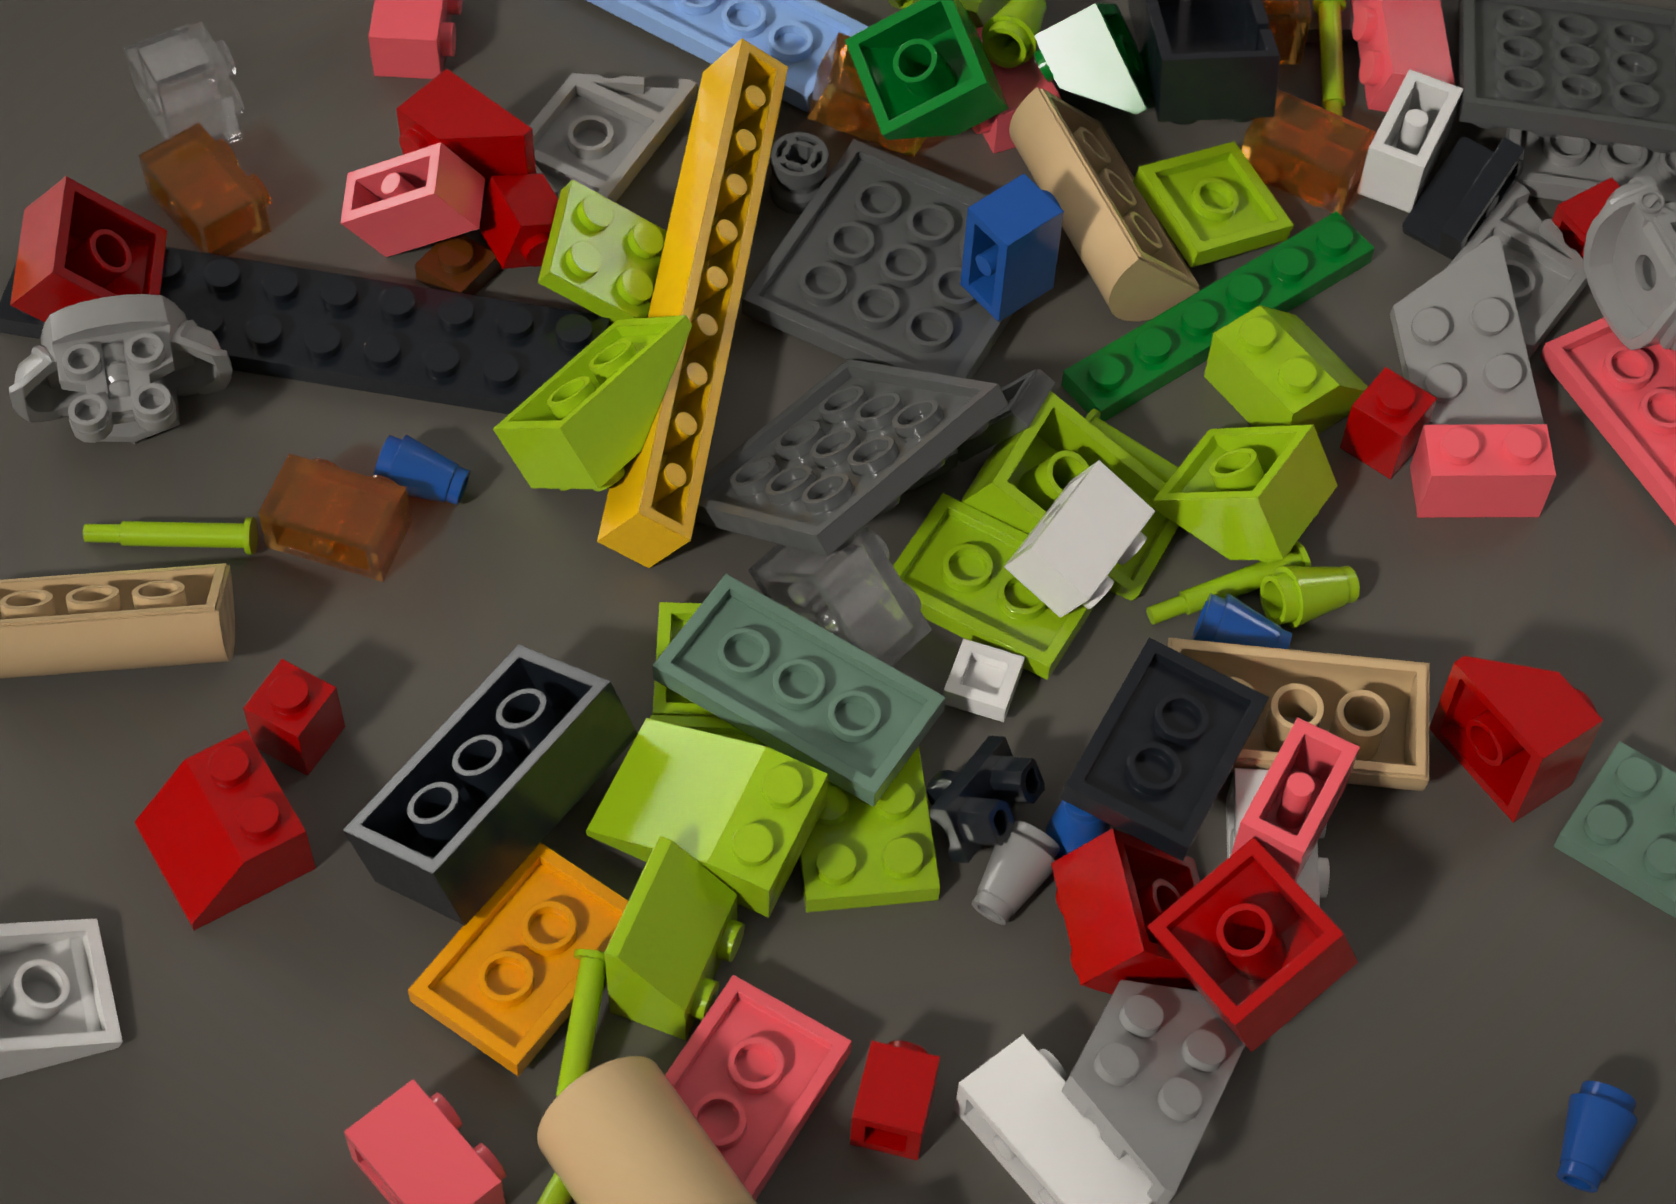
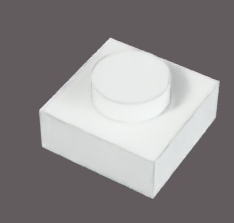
(983, 680)

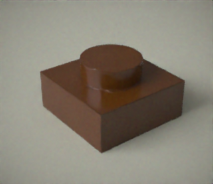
(457, 266)

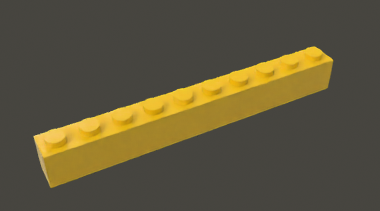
(703, 278)

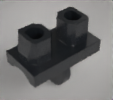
(978, 799)

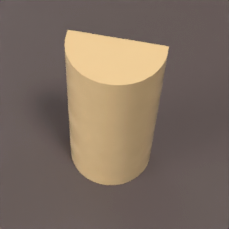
(1102, 208)
(116, 620)
(1355, 697)
(633, 1141)

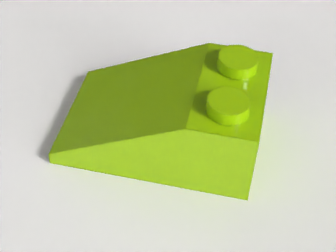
(596, 407)
(1038, 463)
(720, 800)

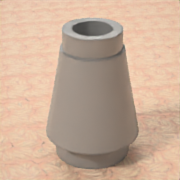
(1015, 872)

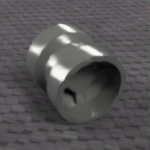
(797, 170)

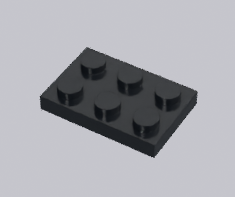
(1164, 748)

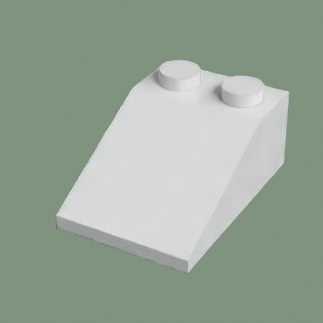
(53, 995)

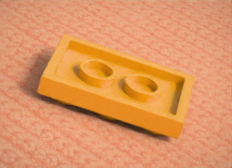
(513, 966)

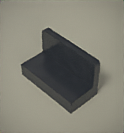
(1463, 194)

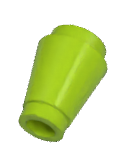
(1011, 31)
(1307, 592)

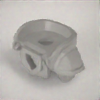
(1634, 264)
(118, 368)

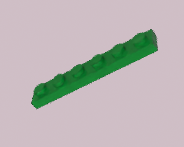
(1183, 334)

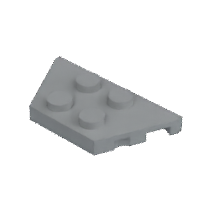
(605, 130)
(1540, 265)
(1467, 344)
(1154, 1077)

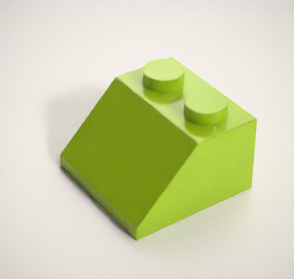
(1280, 372)
(1250, 490)
(671, 942)

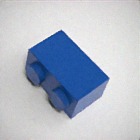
(1011, 246)

